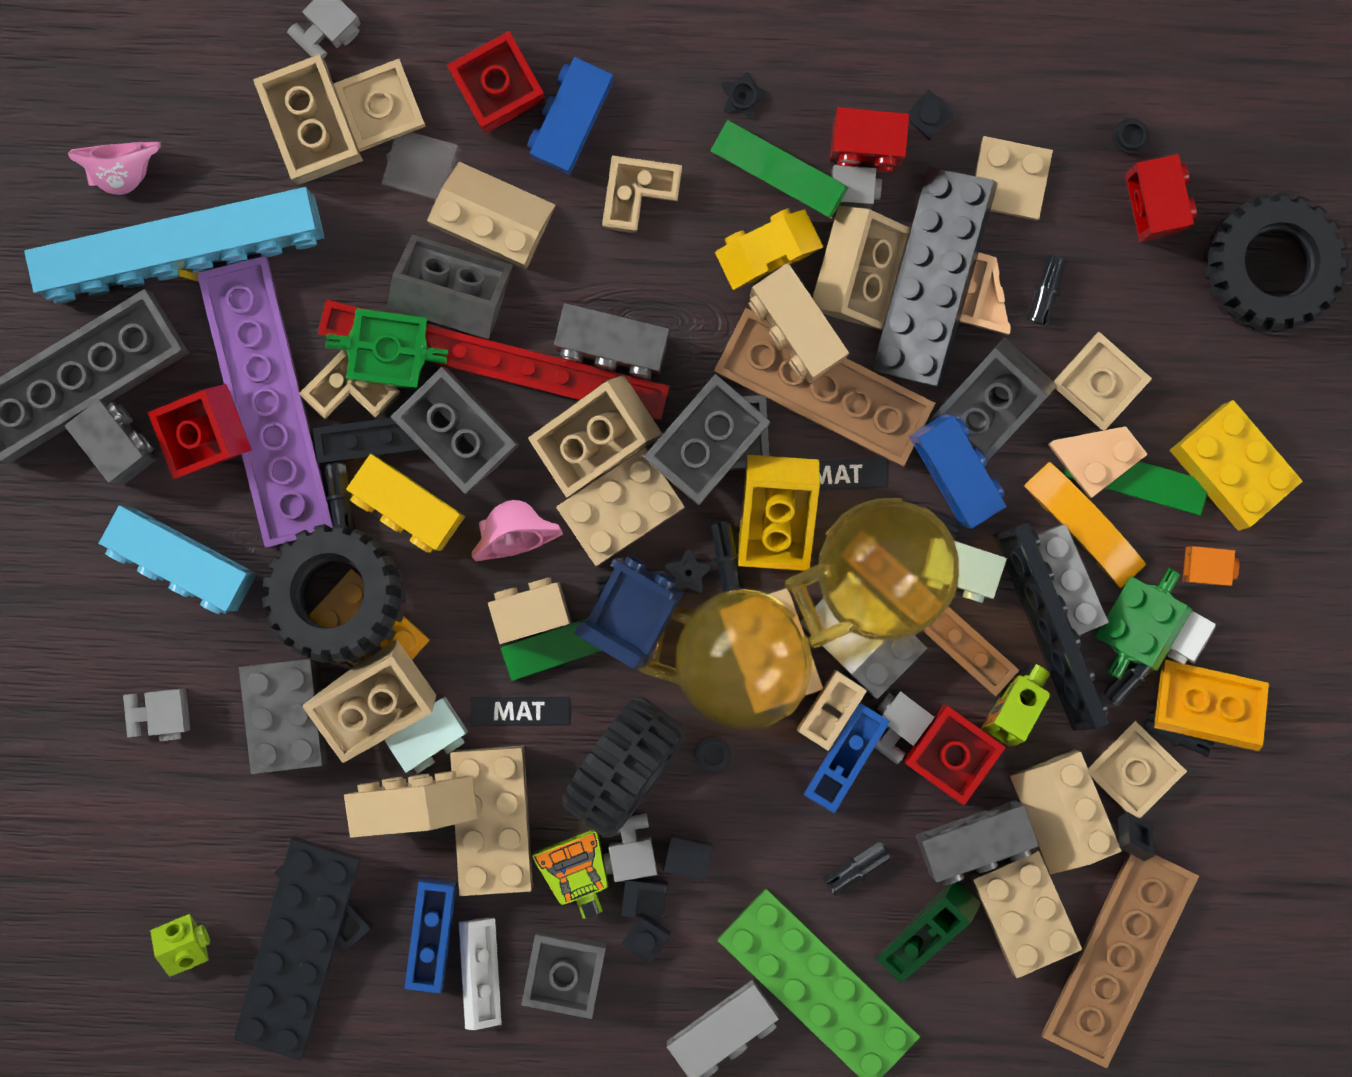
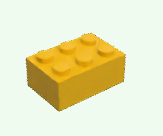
(1236, 465)
(404, 504)
(778, 512)

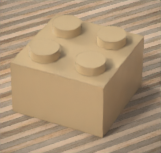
(529, 612)

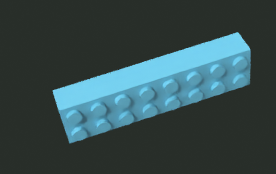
(175, 244)

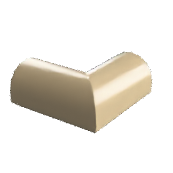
(632, 180)
(332, 388)

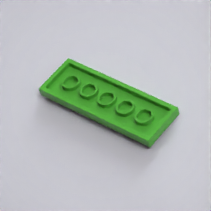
(818, 987)

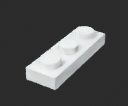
(480, 973)

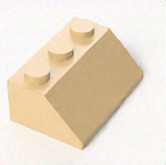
(491, 214)
(861, 266)
(1065, 812)

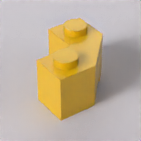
(768, 248)

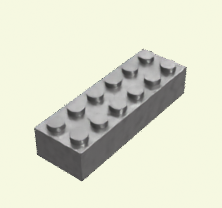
(86, 366)

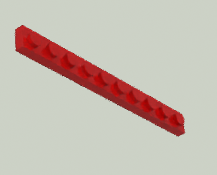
(510, 362)

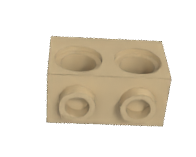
(831, 710)

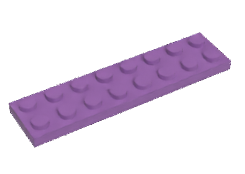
(266, 392)

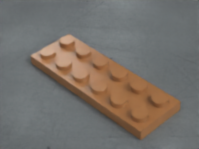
(843, 399)
(1119, 957)

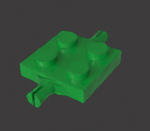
(386, 348)
(1144, 623)

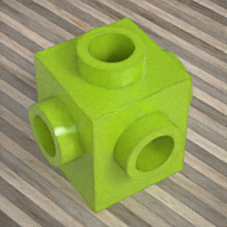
(180, 945)

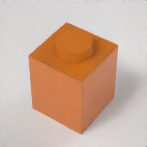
(1210, 566)

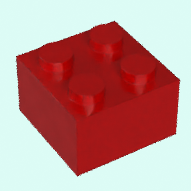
(496, 82)
(869, 138)
(1160, 197)
(199, 431)
(954, 754)

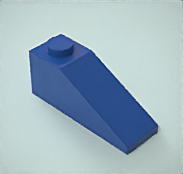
(846, 758)

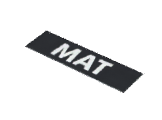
(853, 473)
(520, 711)

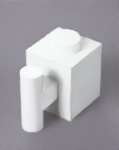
(1191, 639)

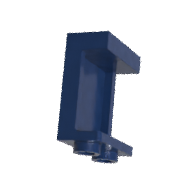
(631, 612)

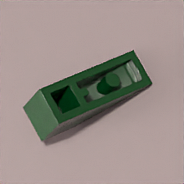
(929, 931)

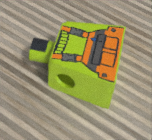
(1011, 719)
(575, 871)

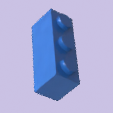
(570, 115)
(958, 470)
(430, 935)

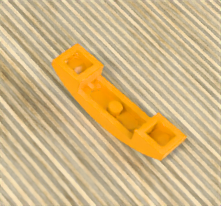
(1085, 524)

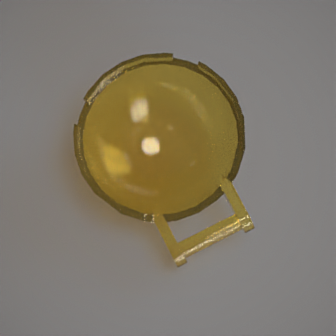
(881, 572)
(738, 660)

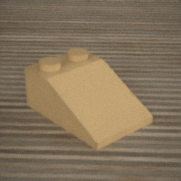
(371, 702)

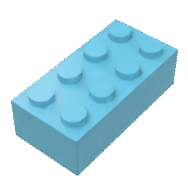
(178, 559)

